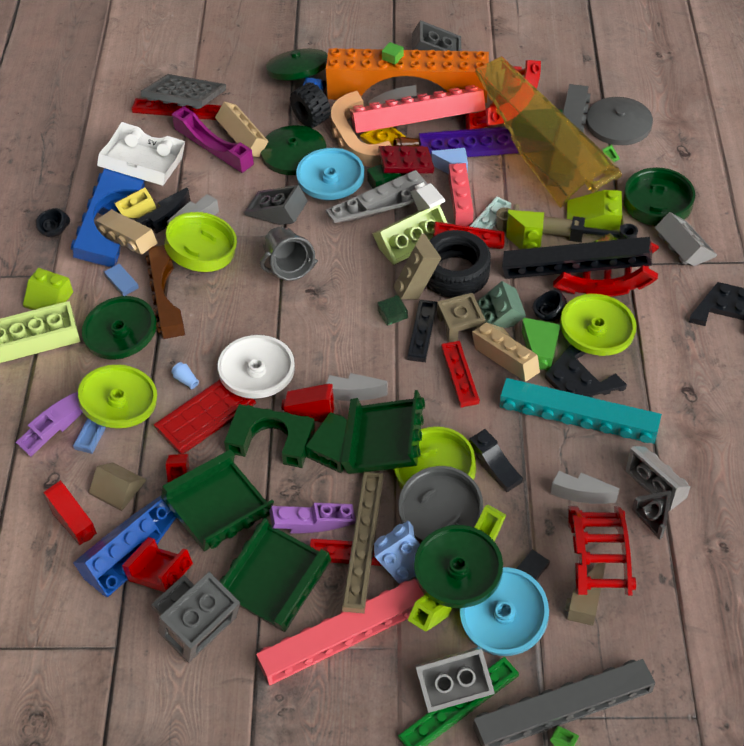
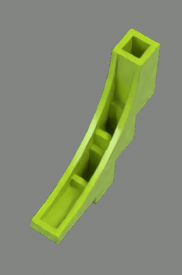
(429, 613)

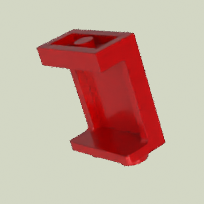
(156, 566)

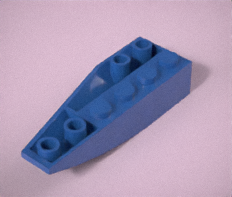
(103, 562)

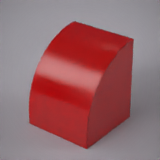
(176, 466)

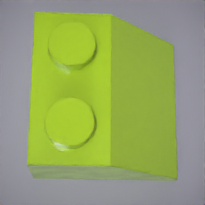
(525, 228)
(46, 289)

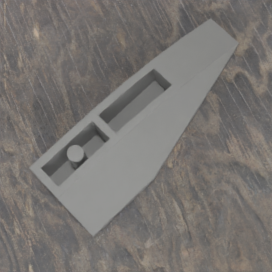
(378, 200)

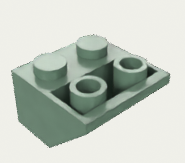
(502, 306)

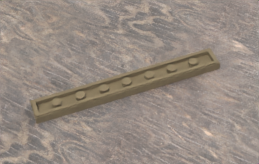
(363, 543)

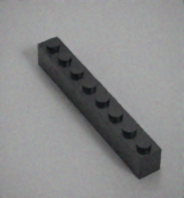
(577, 257)

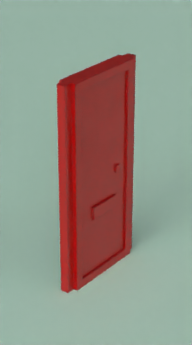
(200, 417)

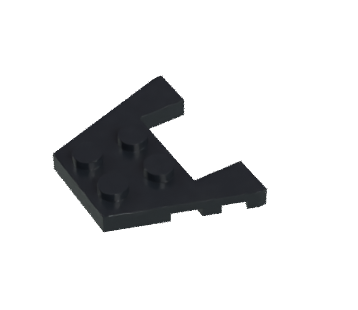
(721, 300)
(571, 376)

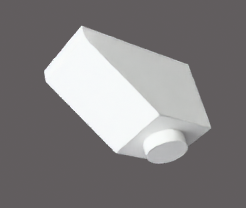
(426, 196)

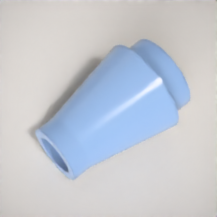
(183, 374)

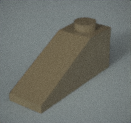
(584, 607)

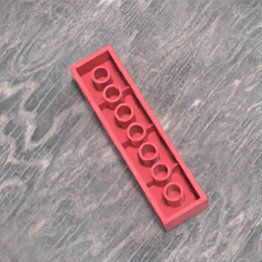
(417, 109)

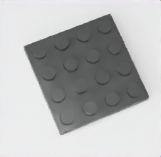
(183, 91)

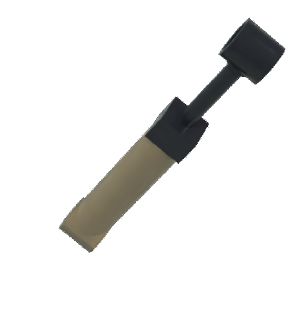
(567, 227)

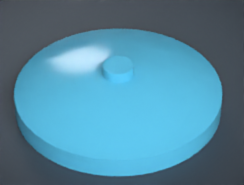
(330, 173)
(510, 618)

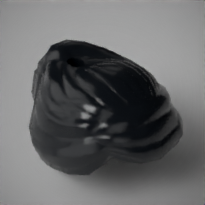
(52, 222)
(549, 305)

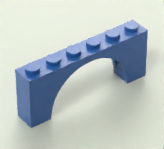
(90, 243)

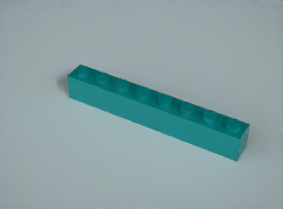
(580, 410)

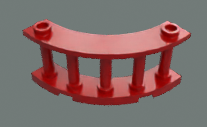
(490, 116)
(611, 287)
(577, 522)

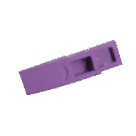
(49, 423)
(312, 519)

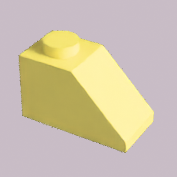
(136, 204)

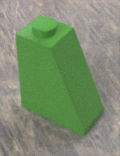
(541, 339)

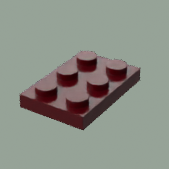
(405, 159)

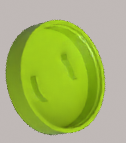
(200, 241)
(441, 448)

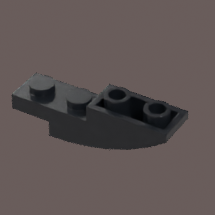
(167, 208)

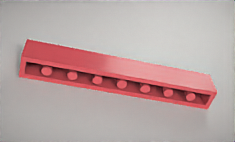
(338, 633)

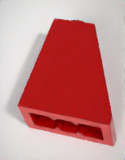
(310, 401)
(69, 513)

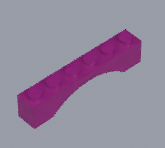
(233, 154)

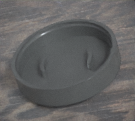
(439, 499)

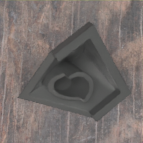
(653, 511)

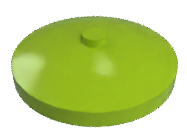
(598, 324)
(117, 396)

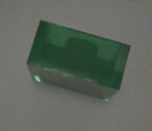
(392, 310)

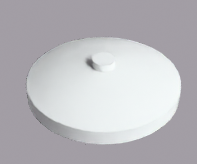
(256, 366)

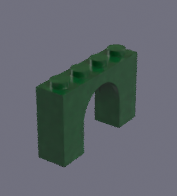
(251, 420)

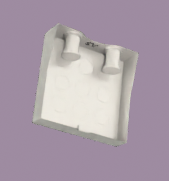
(141, 155)

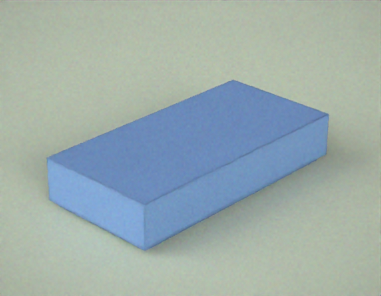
(121, 279)
(89, 437)

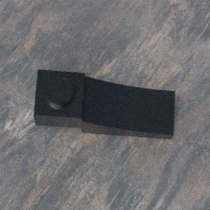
(494, 460)

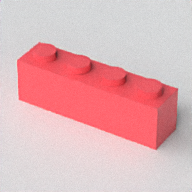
(460, 194)

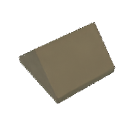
(115, 485)

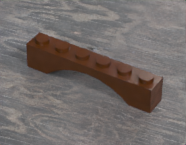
(169, 316)

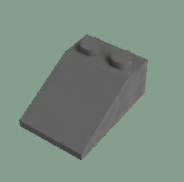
(434, 38)
(277, 205)

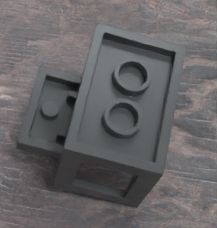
(194, 613)

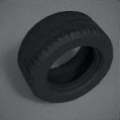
(460, 245)

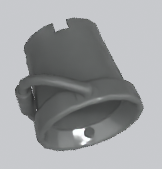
(288, 254)

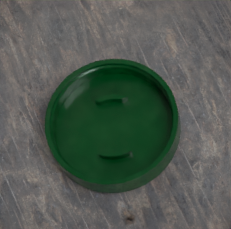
(656, 192)

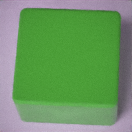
(392, 53)

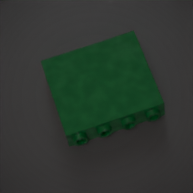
(383, 435)
(215, 501)
(274, 575)

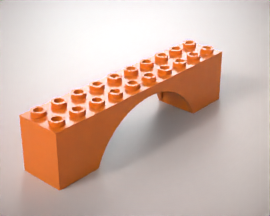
(361, 68)

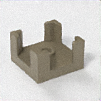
(459, 314)

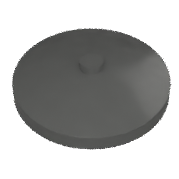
(619, 120)

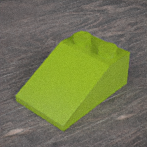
(599, 209)

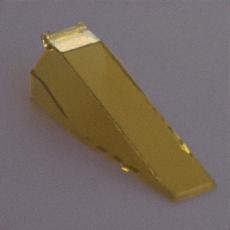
(544, 136)

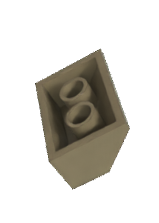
(417, 270)

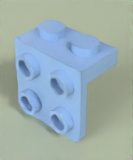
(398, 551)

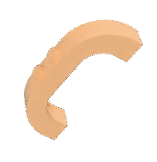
(345, 135)

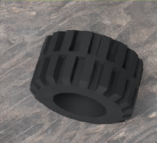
(310, 105)

